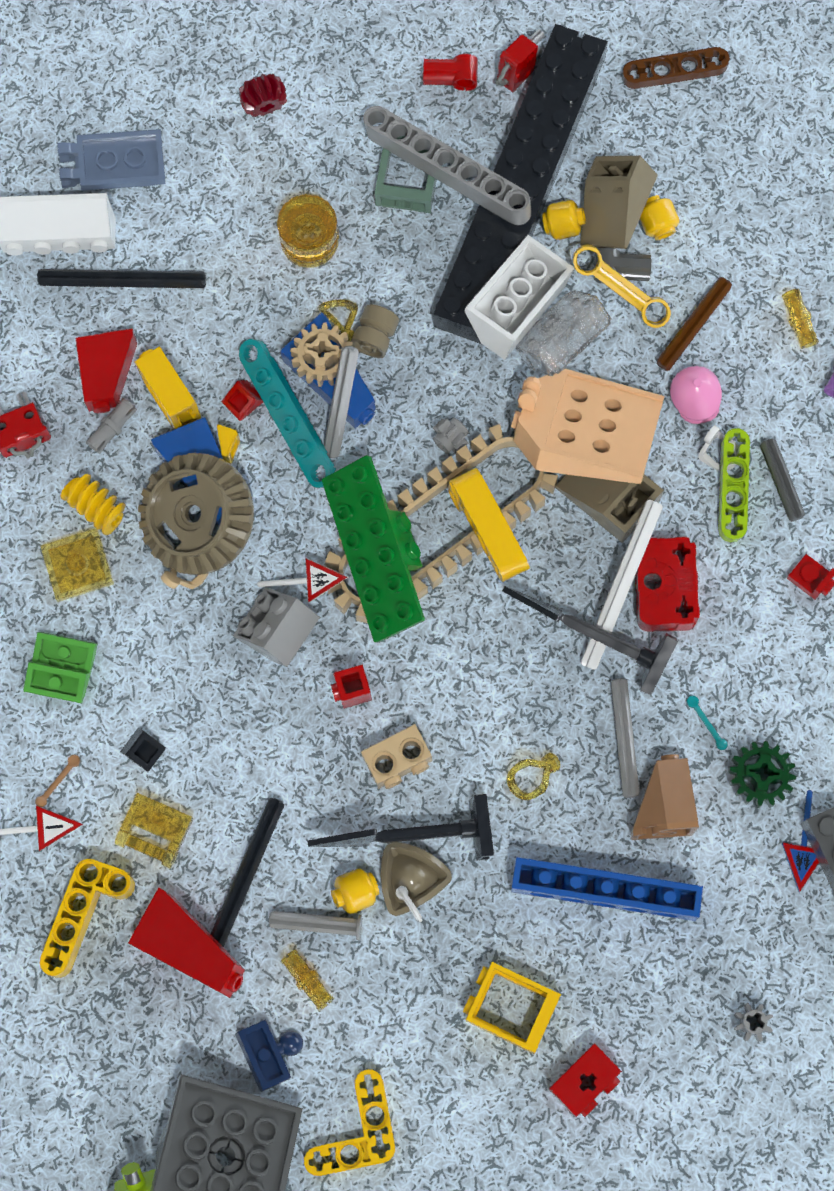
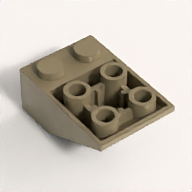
(615, 199)
(610, 502)

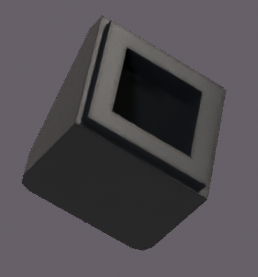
(143, 749)

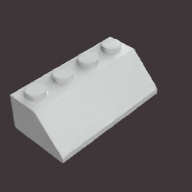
(56, 223)
(517, 296)

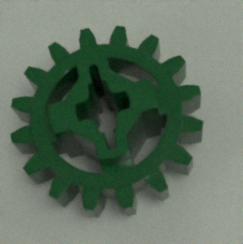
(763, 761)

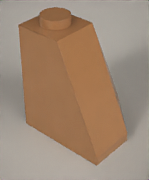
(668, 802)

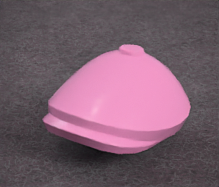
(696, 394)

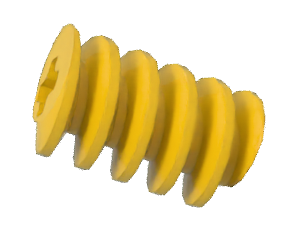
(93, 503)

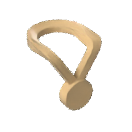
(172, 581)

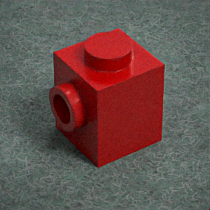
(351, 687)

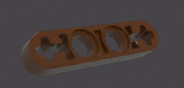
(674, 64)

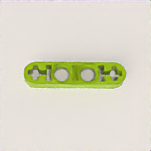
(736, 485)

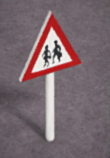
(318, 580)

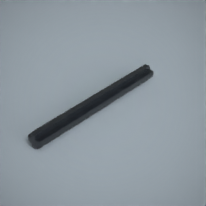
(121, 278)
(247, 870)

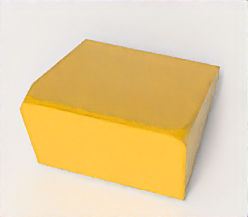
(229, 442)

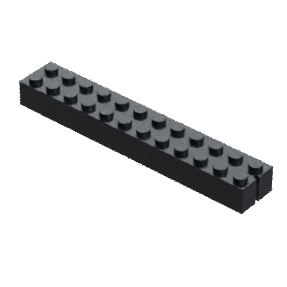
(529, 161)

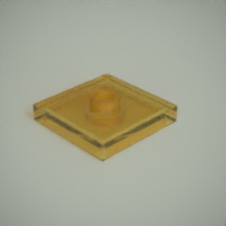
(77, 565)

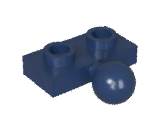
(265, 1055)

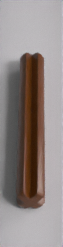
(694, 324)

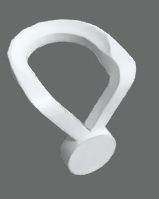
(704, 457)

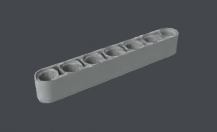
(452, 176)

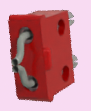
(519, 61)
(22, 429)

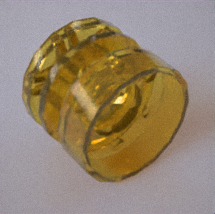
(308, 216)

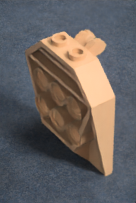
(586, 426)

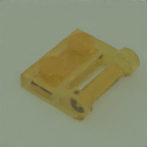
(159, 821)

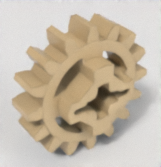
(311, 353)

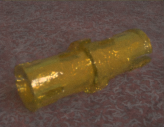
(800, 318)
(307, 980)

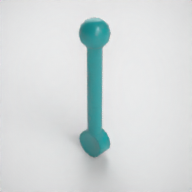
(693, 702)

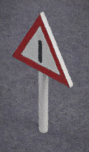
(49, 827)

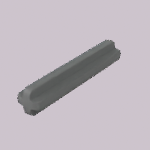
(782, 480)

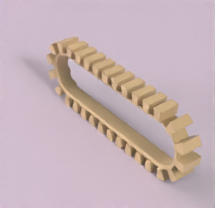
(419, 488)

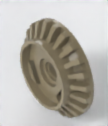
(217, 487)

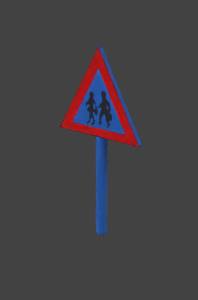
(802, 858)

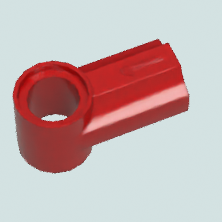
(459, 72)

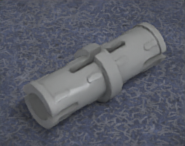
(111, 425)

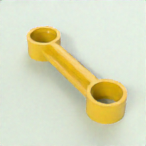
(622, 286)

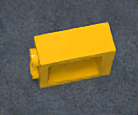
(167, 388)
(474, 1004)

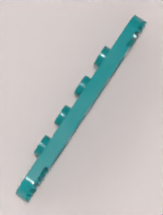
(286, 411)

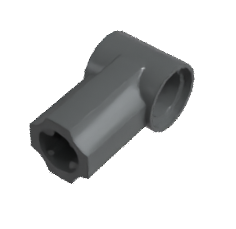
(631, 266)

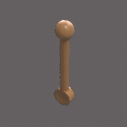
(73, 761)

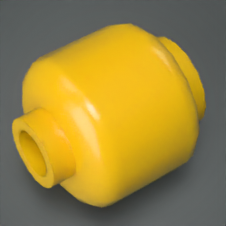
(659, 218)
(563, 219)
(355, 890)

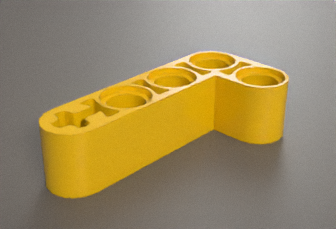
(476, 501)
(80, 920)

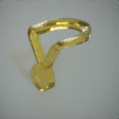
(345, 303)
(550, 764)

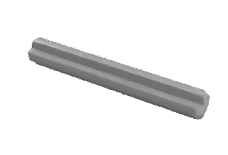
(340, 400)
(625, 738)

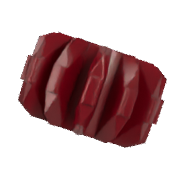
(262, 95)

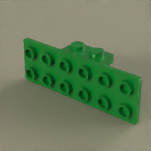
(376, 547)

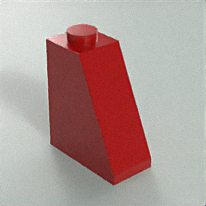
(104, 367)

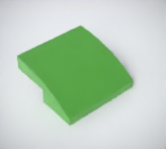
(60, 667)

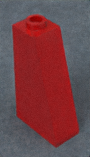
(181, 942)

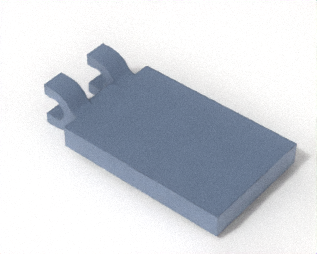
(113, 160)

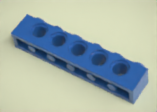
(607, 889)

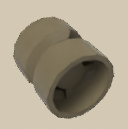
(376, 327)

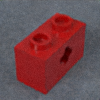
(593, 1063)

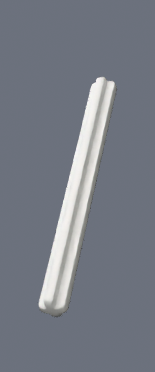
(623, 580)

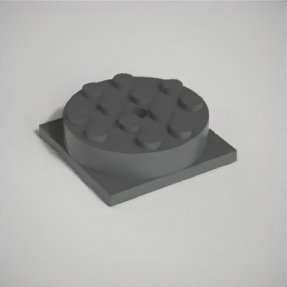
(213, 1119)

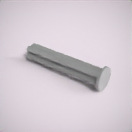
(316, 923)

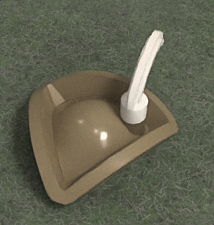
(410, 878)

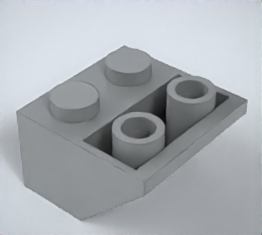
(276, 626)

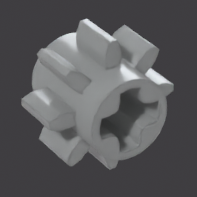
(450, 435)
(761, 1019)

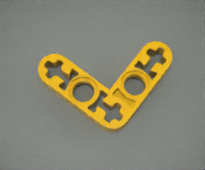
(363, 1144)

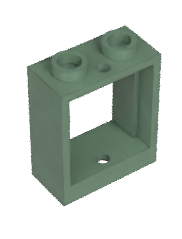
(402, 197)

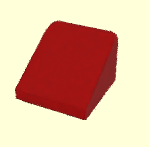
(242, 399)

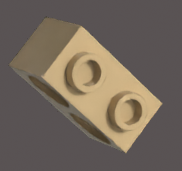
(392, 750)

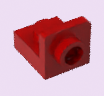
(812, 577)

